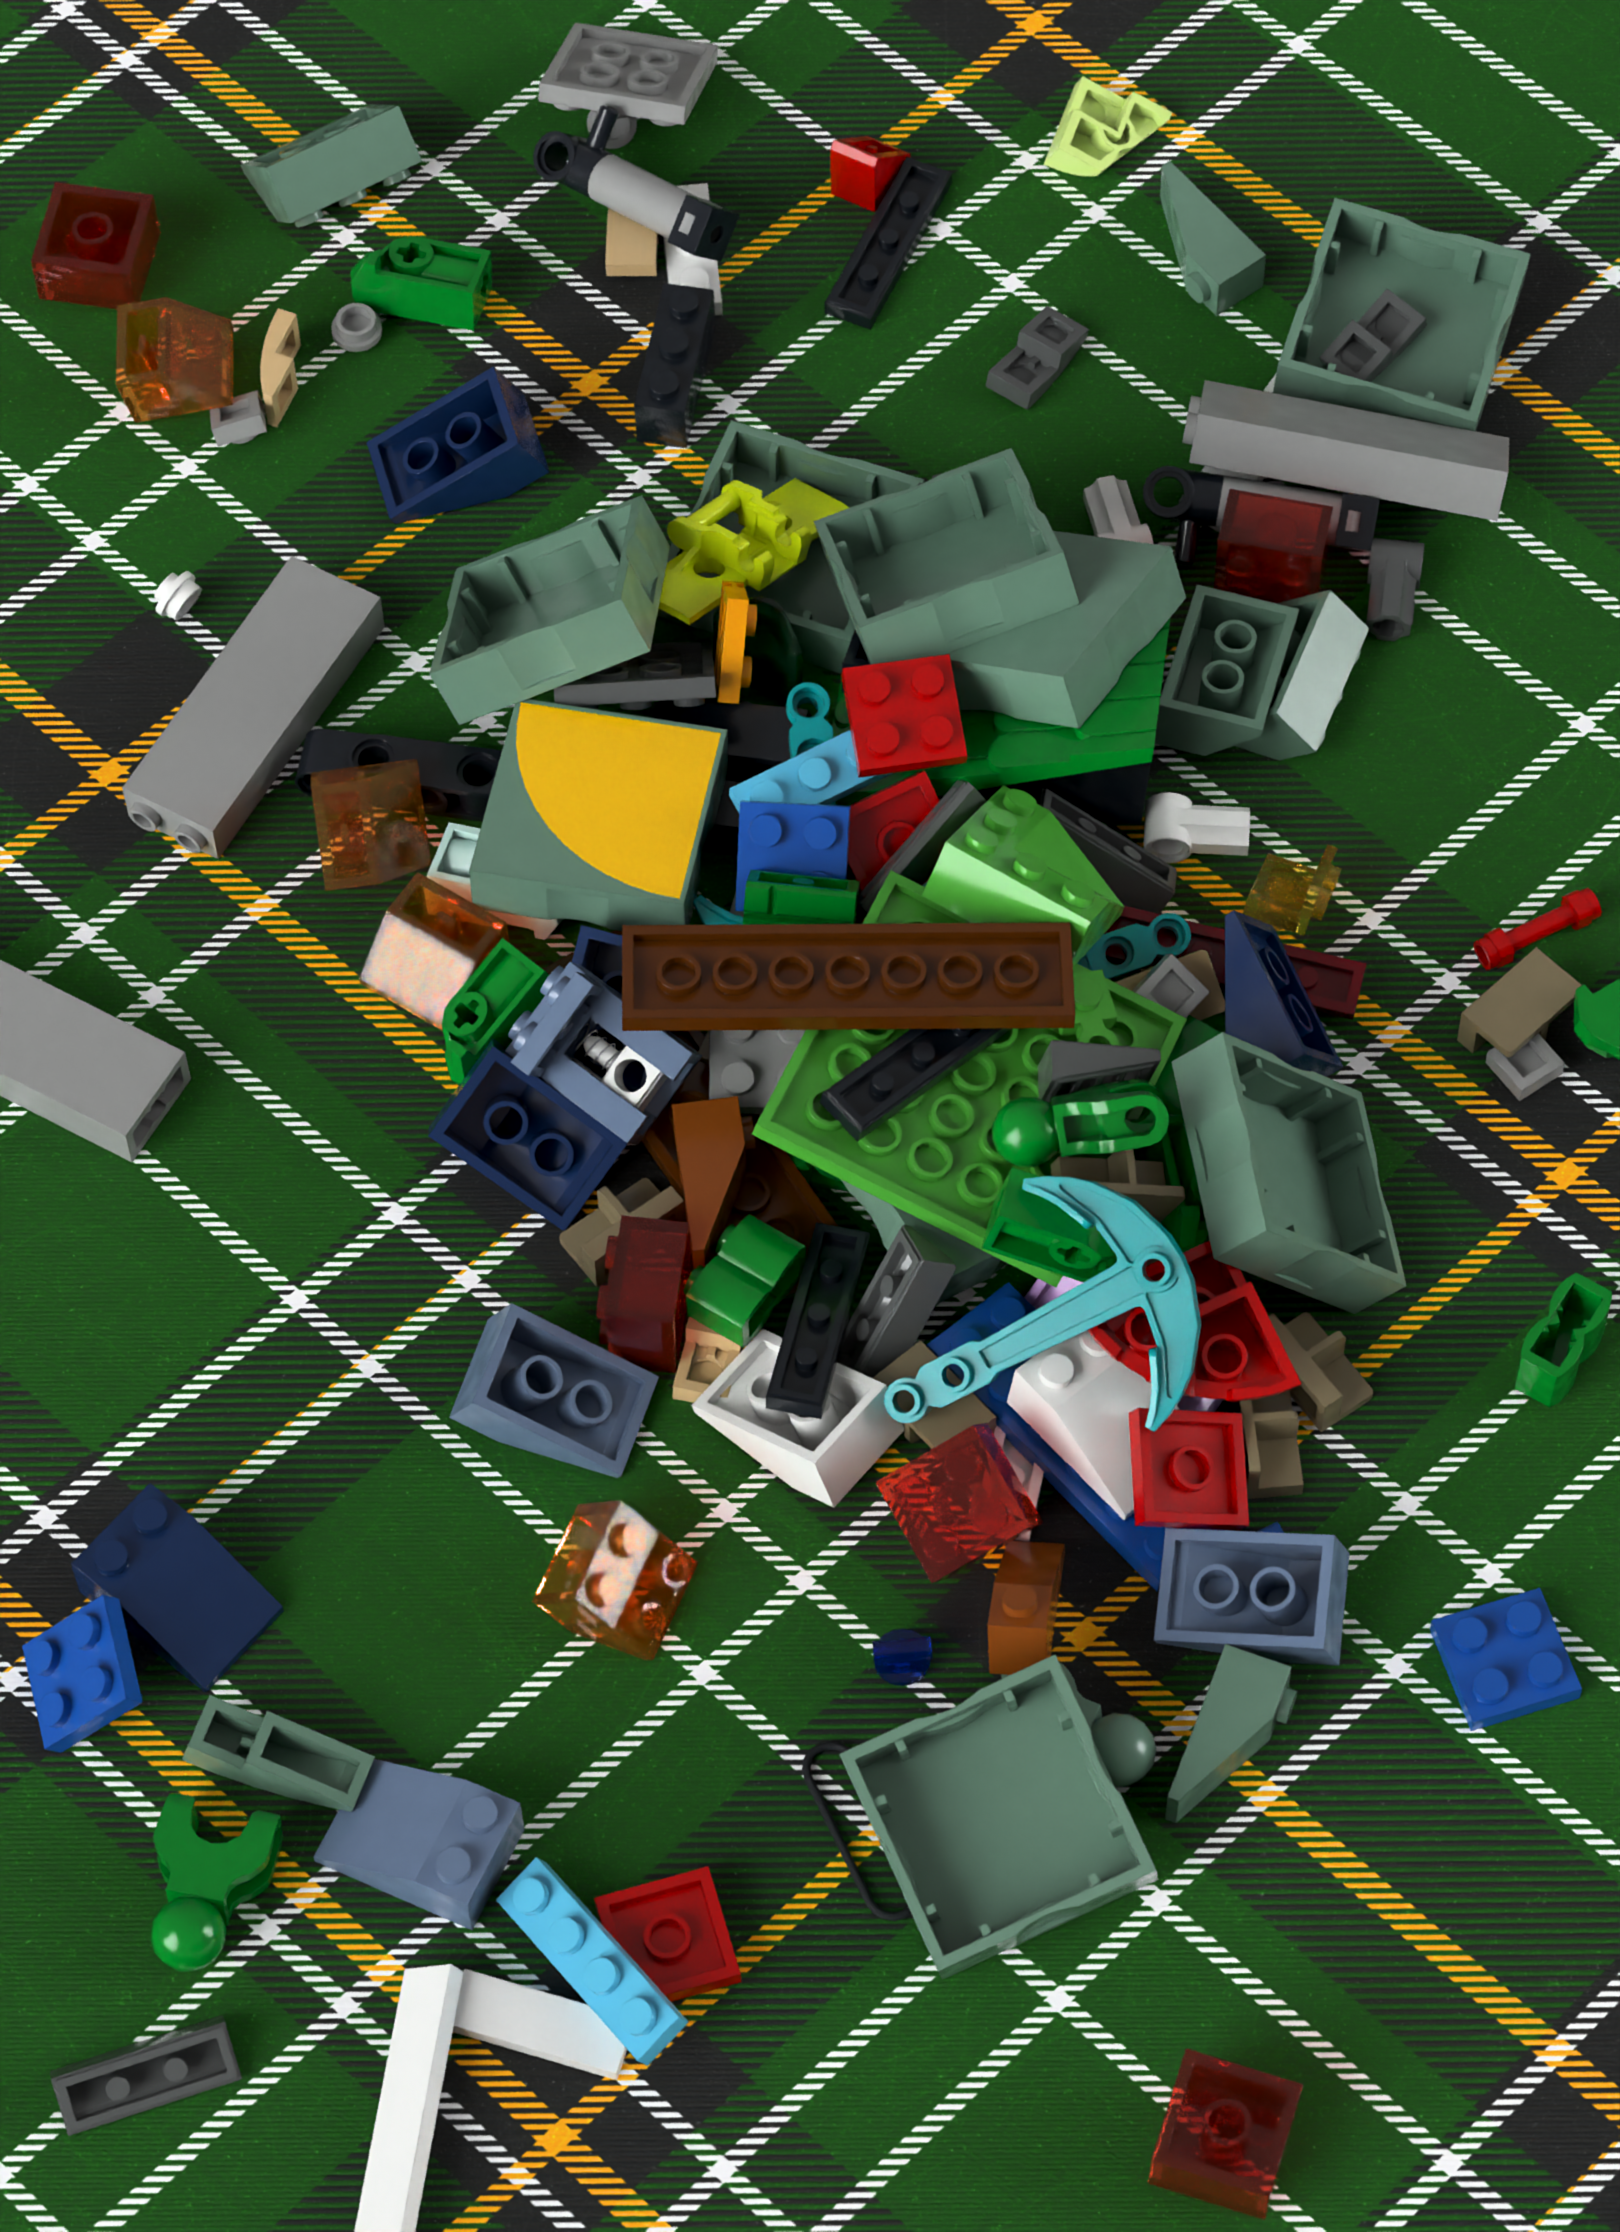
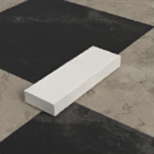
(537, 2024)

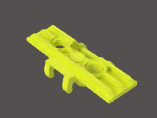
(754, 556)

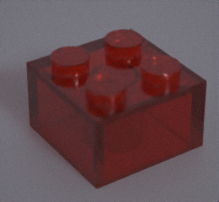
(95, 246)
(1272, 547)
(645, 1295)
(959, 1502)
(1225, 2134)

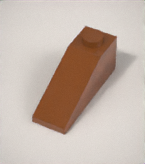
(712, 1166)
(1024, 1605)

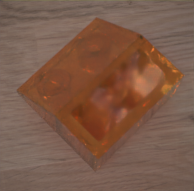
(172, 359)
(370, 823)
(429, 948)
(615, 1579)

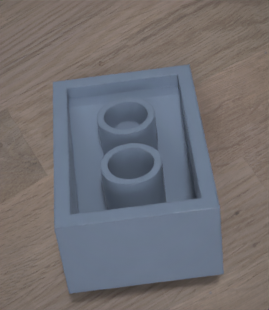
(553, 1393)
(1253, 1593)
(425, 1840)

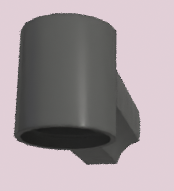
(1393, 578)

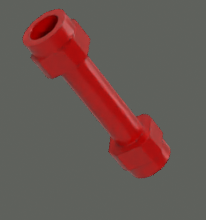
(1576, 909)

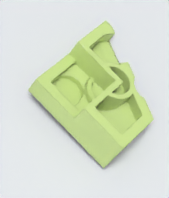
(1101, 128)

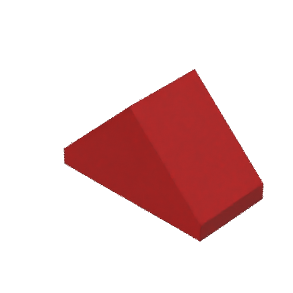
(863, 169)

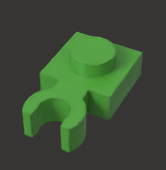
(1093, 1009)

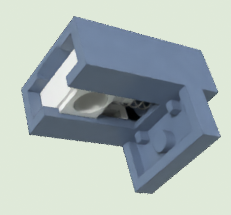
(564, 1020)

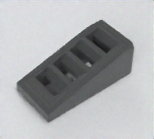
(1080, 1065)

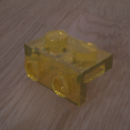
(1292, 893)

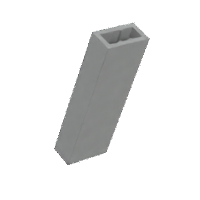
(1348, 450)
(253, 708)
(84, 1065)

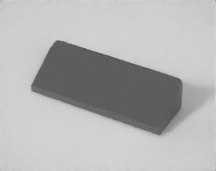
(921, 850)
(1129, 870)
(896, 1303)
(145, 2075)

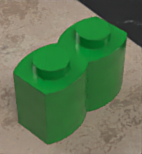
(745, 1279)
(1563, 1339)

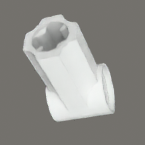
(1113, 511)
(1179, 828)

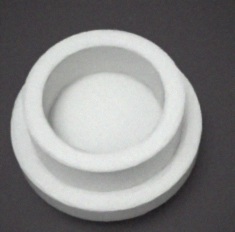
(177, 595)

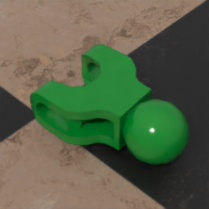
(1081, 1122)
(207, 1881)

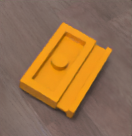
(735, 622)

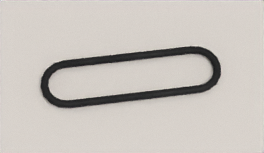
(806, 1769)

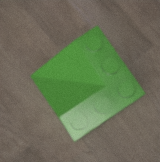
(1022, 868)

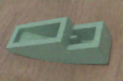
(277, 1756)

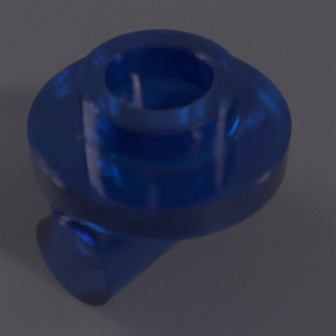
(902, 1656)

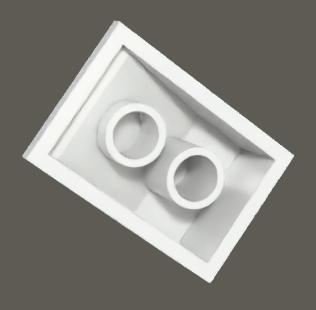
(1081, 1410)
(806, 1452)

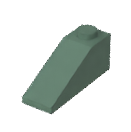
(1212, 252)
(1233, 1724)

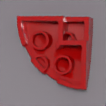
(1237, 1344)

